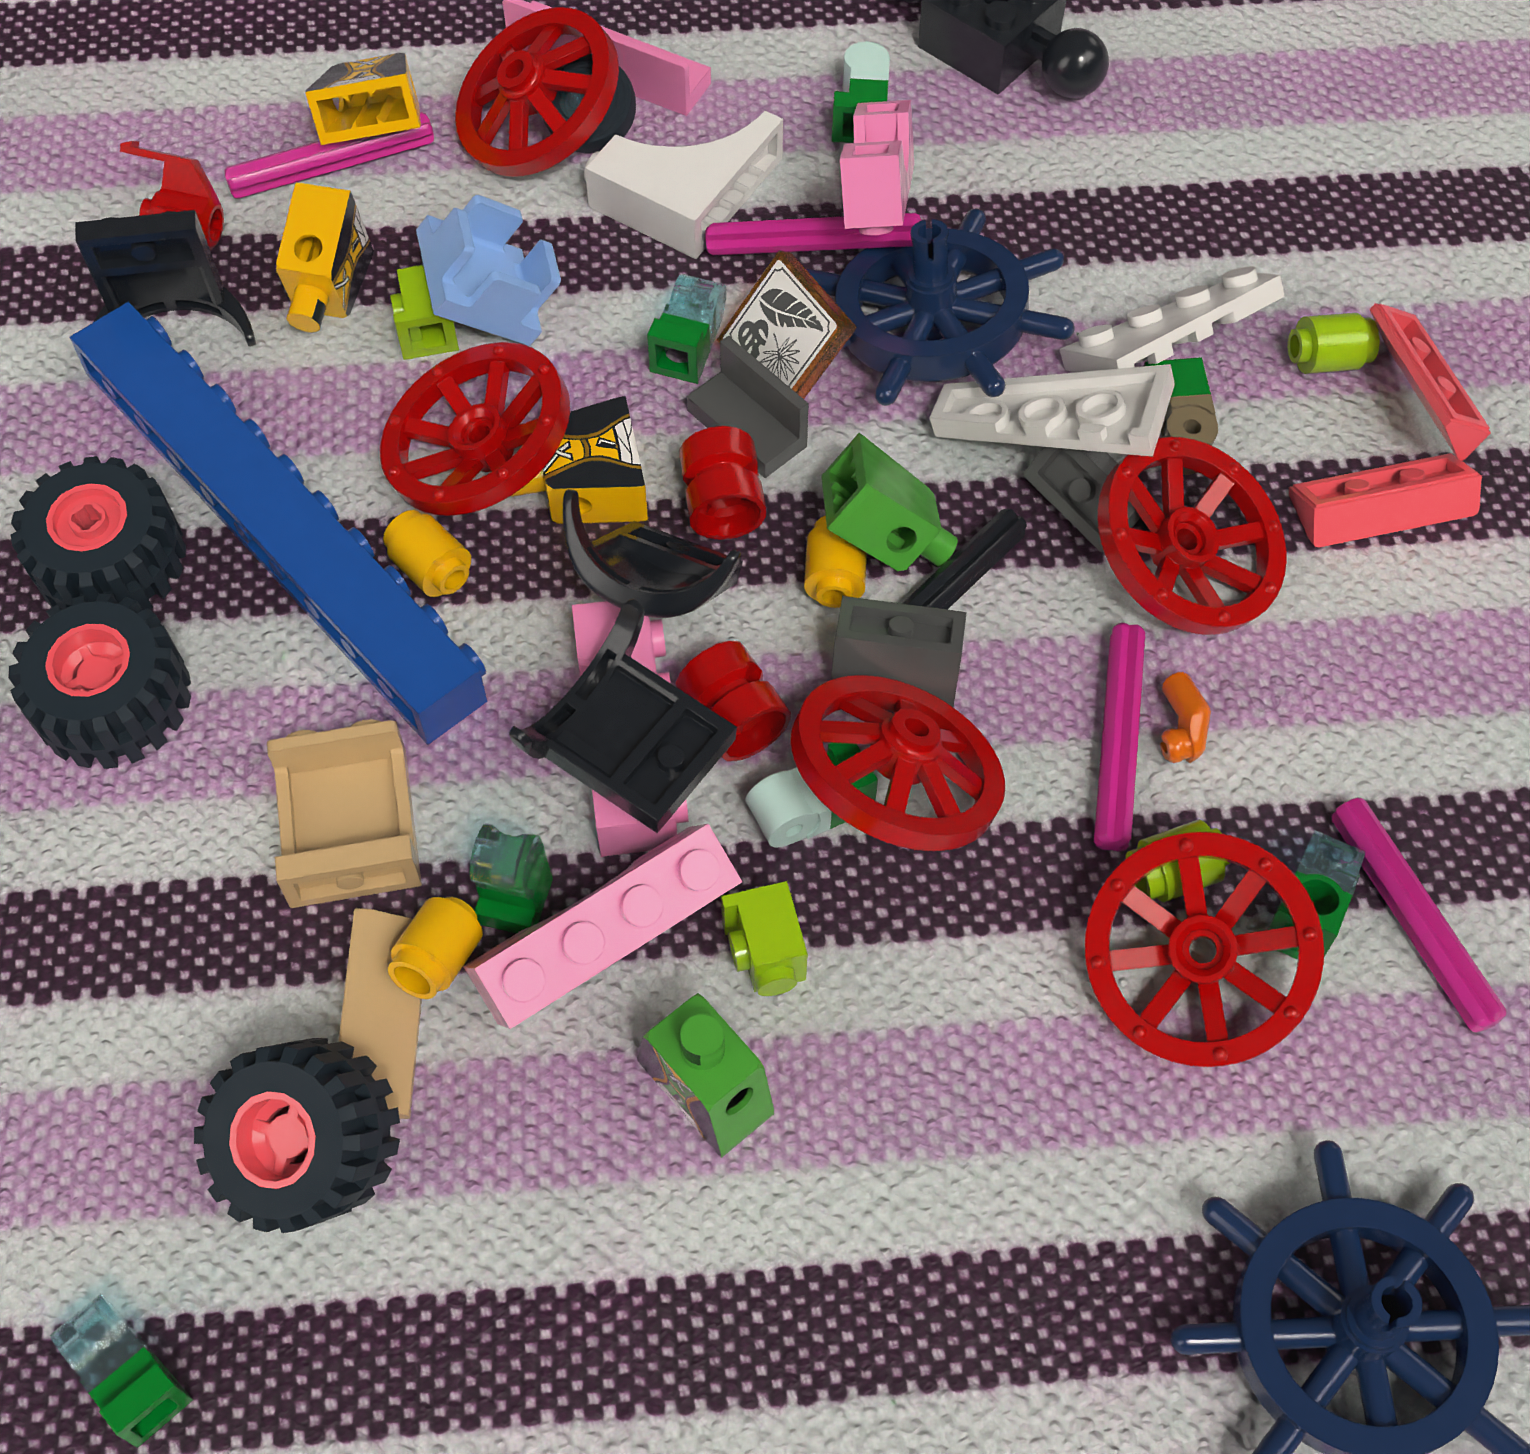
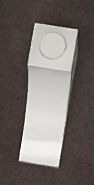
(682, 188)

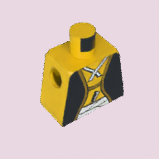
(373, 99)
(322, 255)
(599, 463)

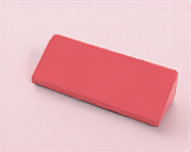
(1431, 379)
(1386, 499)

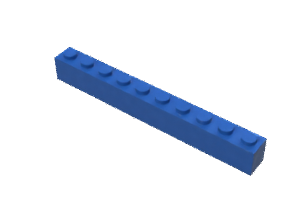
(284, 524)

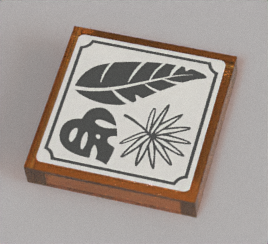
(790, 324)

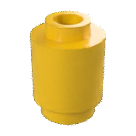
(427, 553)
(833, 567)
(434, 947)

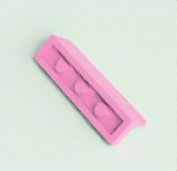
(653, 72)

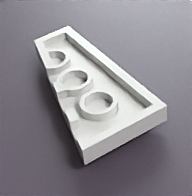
(1188, 319)
(1076, 410)

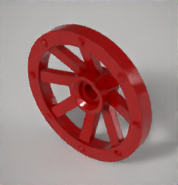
(529, 84)
(480, 434)
(1187, 540)
(906, 749)
(1262, 869)

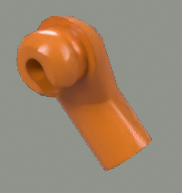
(1193, 720)

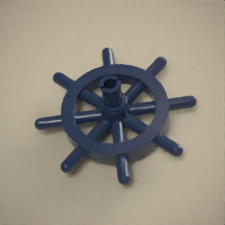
(936, 304)
(1362, 1322)

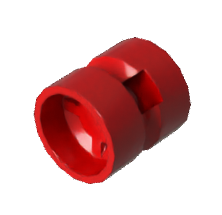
(722, 482)
(733, 687)

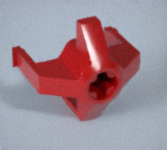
(182, 189)

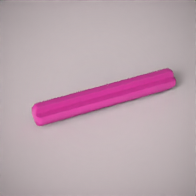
(318, 159)
(800, 235)
(1120, 738)
(1419, 916)

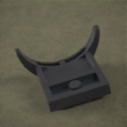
(157, 267)
(647, 565)
(630, 731)

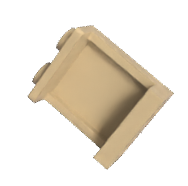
(344, 813)

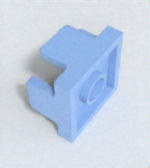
(482, 278)

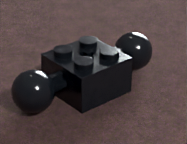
(1004, 37)

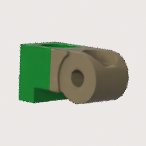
(1191, 404)

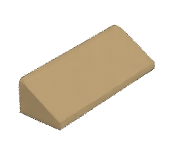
(375, 1012)

